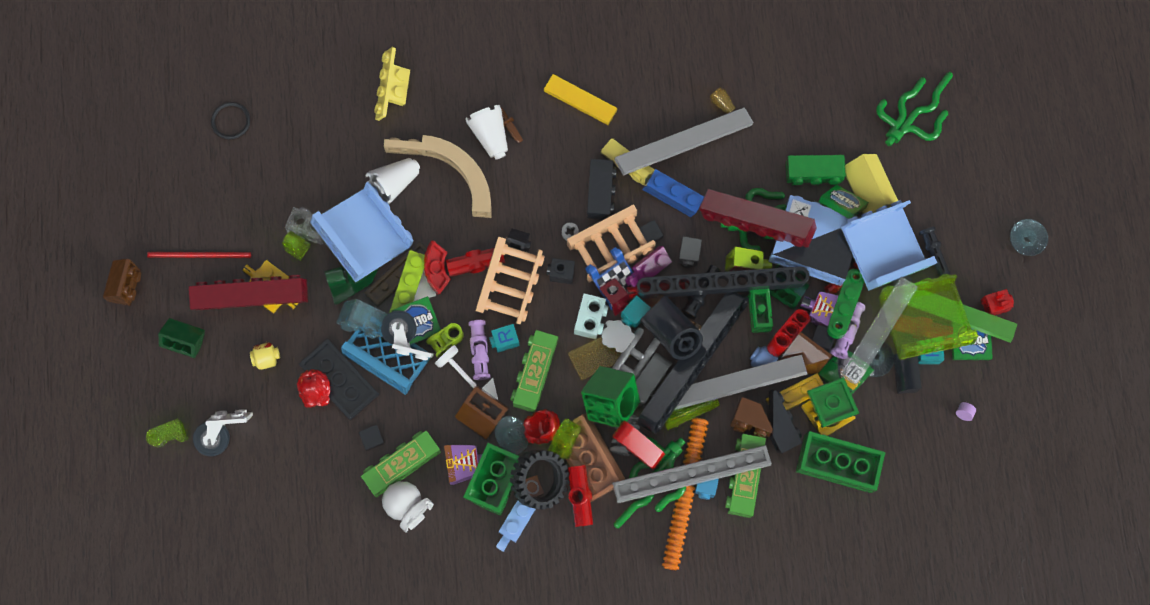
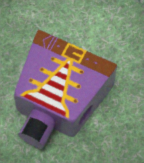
(820, 308)
(461, 462)

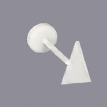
(447, 357)

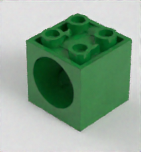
(610, 396)

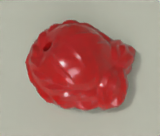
(314, 388)
(541, 426)

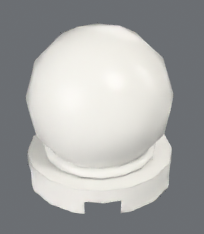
(404, 503)

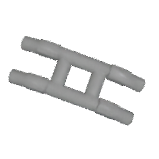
(644, 358)

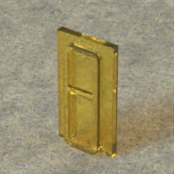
(591, 356)

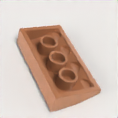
(593, 452)

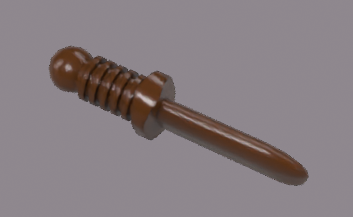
(510, 126)

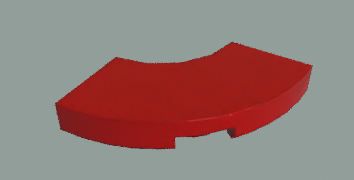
(434, 267)

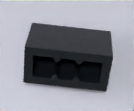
(907, 374)

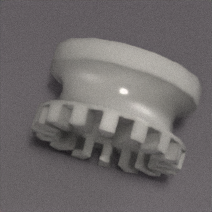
(571, 226)

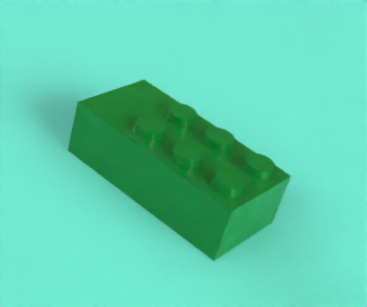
(840, 462)

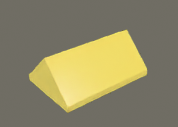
(870, 182)

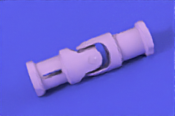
(842, 344)
(479, 351)

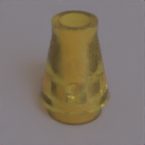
(722, 100)

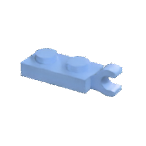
(514, 524)

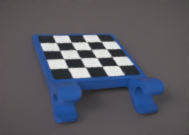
(619, 270)

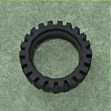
(520, 479)

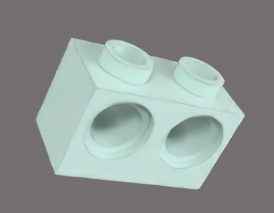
(586, 315)

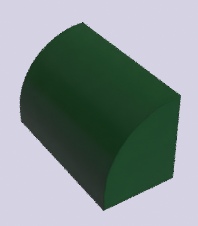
(788, 296)
(181, 337)

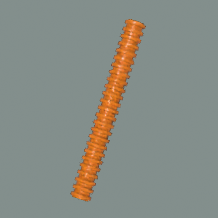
(683, 505)

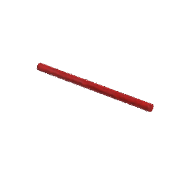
(199, 254)

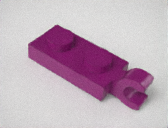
(649, 266)

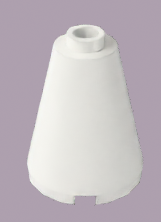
(489, 130)
(393, 178)

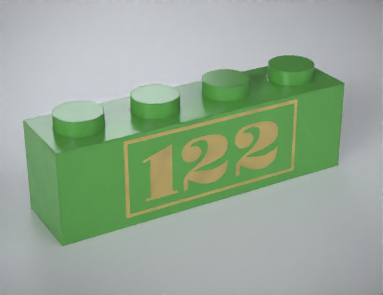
(535, 371)
(401, 463)
(744, 484)

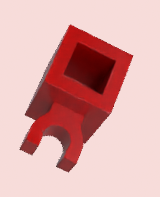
(997, 302)

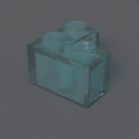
(361, 316)

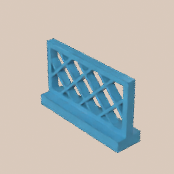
(380, 368)

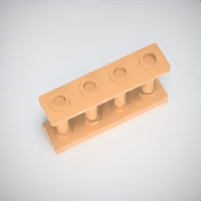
(611, 225)
(492, 285)

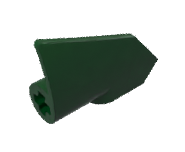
(343, 285)

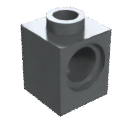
(689, 252)

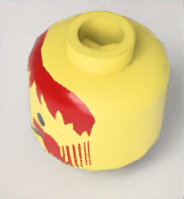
(264, 356)

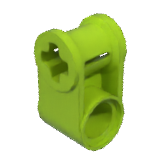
(444, 339)

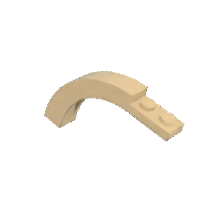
(454, 156)

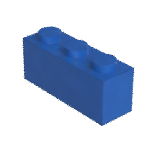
(673, 193)

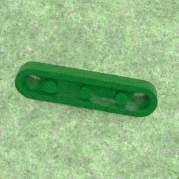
(845, 304)

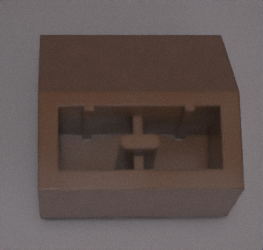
(122, 282)
(481, 412)
(751, 418)

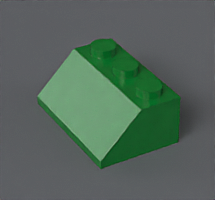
(491, 480)

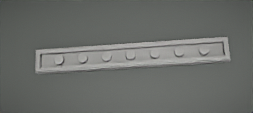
(683, 141)
(743, 381)
(691, 474)

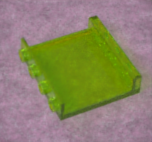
(931, 319)

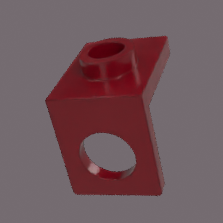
(619, 300)

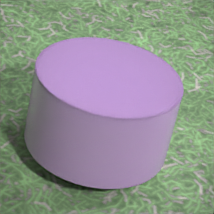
(966, 411)

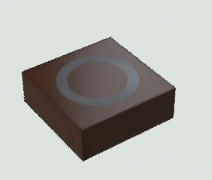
(534, 487)

